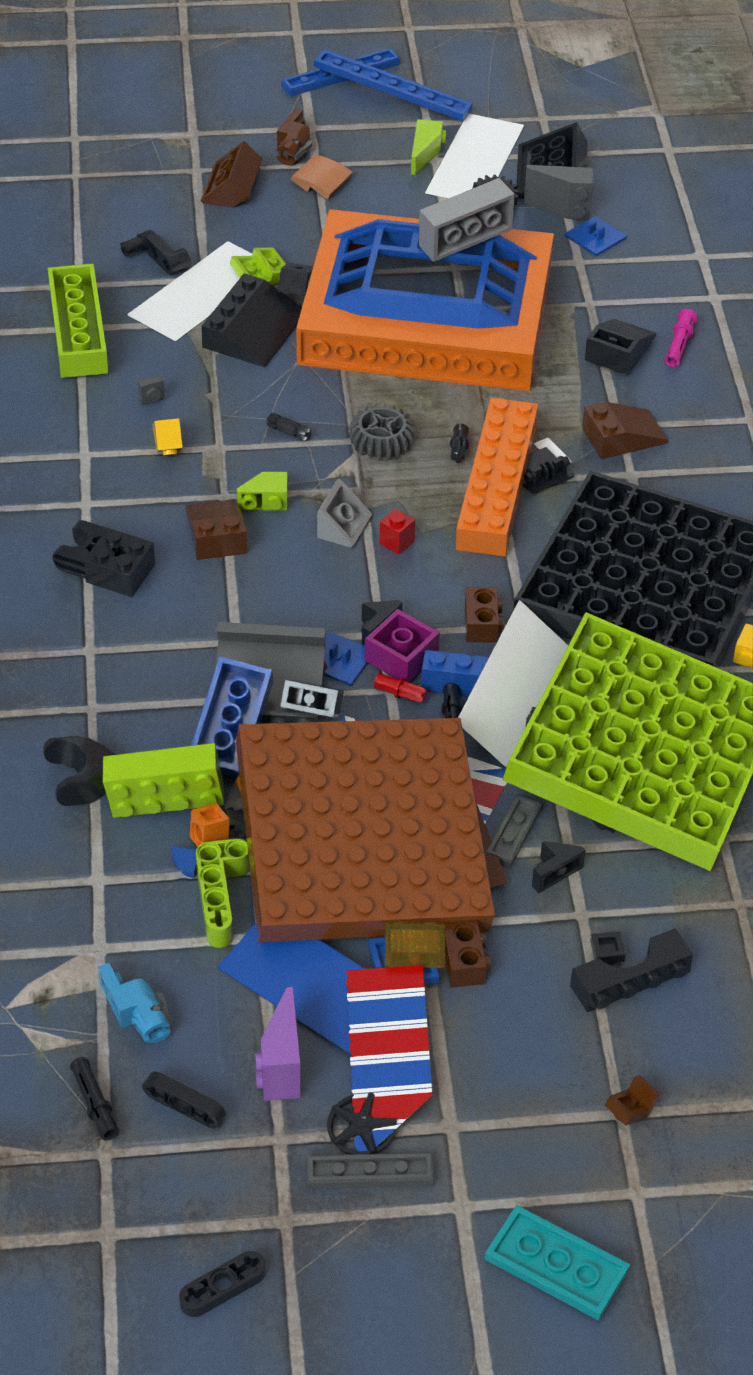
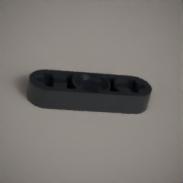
(184, 1100)
(197, 1287)

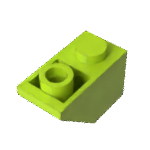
(264, 492)

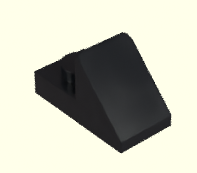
(375, 613)
(557, 864)

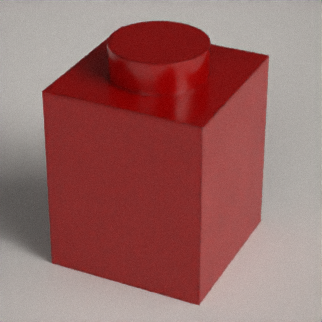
(397, 531)

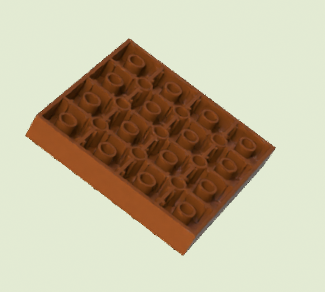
(360, 827)

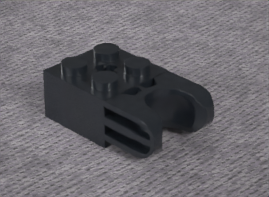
(106, 558)

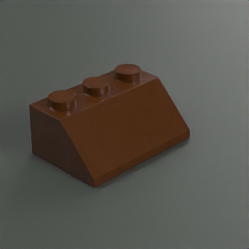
(232, 177)

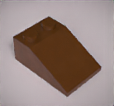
(620, 429)
(217, 529)

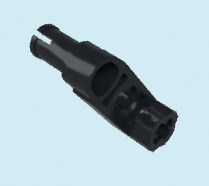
(158, 250)

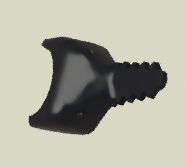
(87, 759)

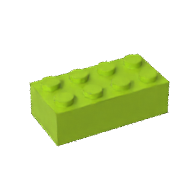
(163, 780)

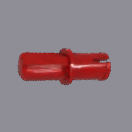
(400, 688)

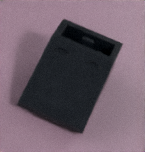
(617, 345)

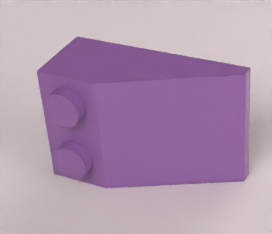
(279, 1057)

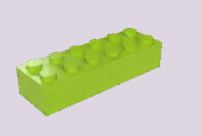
(77, 320)

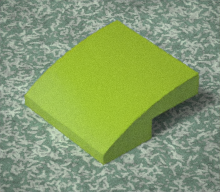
(263, 263)

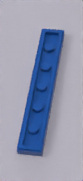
(319, 78)

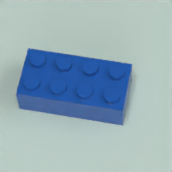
(234, 698)

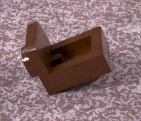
(634, 1102)

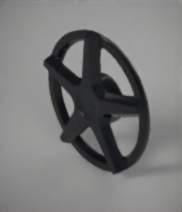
(359, 1124)

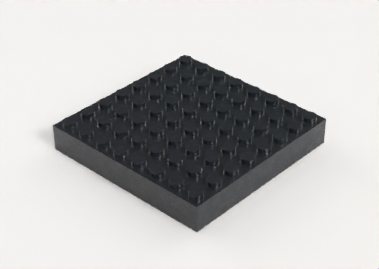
(646, 567)

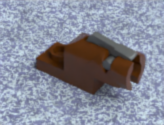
(293, 138)

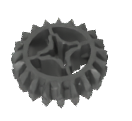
(382, 432)

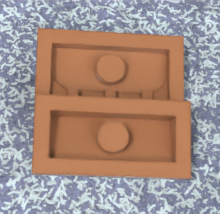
(322, 175)

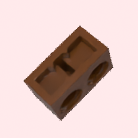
(482, 614)
(465, 954)

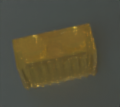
(415, 944)

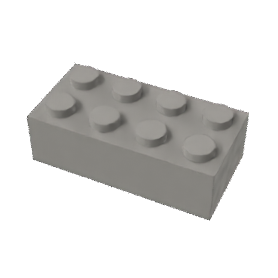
(466, 219)

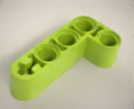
(214, 864)

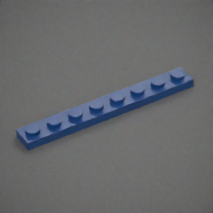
(393, 85)

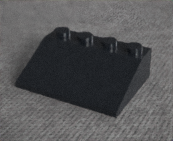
(557, 148)
(251, 321)

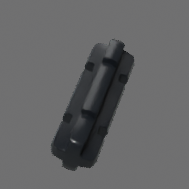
(288, 426)

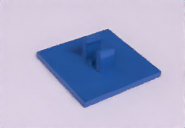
(595, 235)
(343, 658)

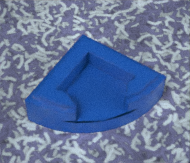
(185, 860)

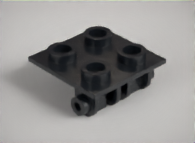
(545, 470)

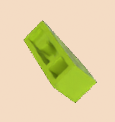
(427, 143)

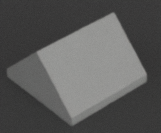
(341, 516)

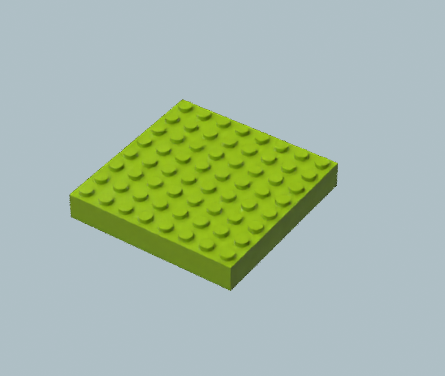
(640, 741)

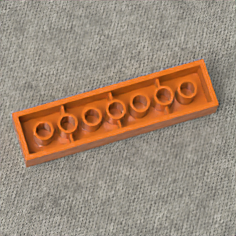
(497, 477)

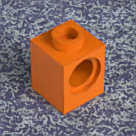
(209, 824)

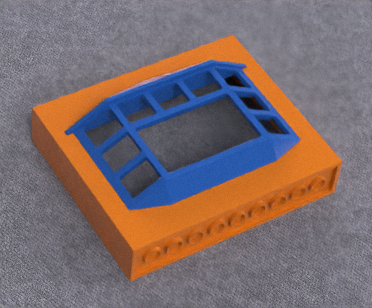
(419, 331)

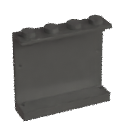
(286, 650)

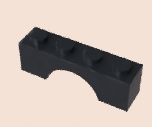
(601, 984)

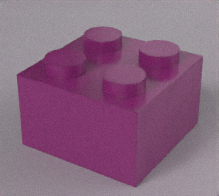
(400, 645)

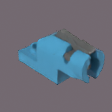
(136, 1005)

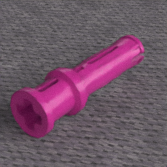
(682, 332)

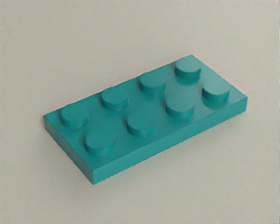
(557, 1262)

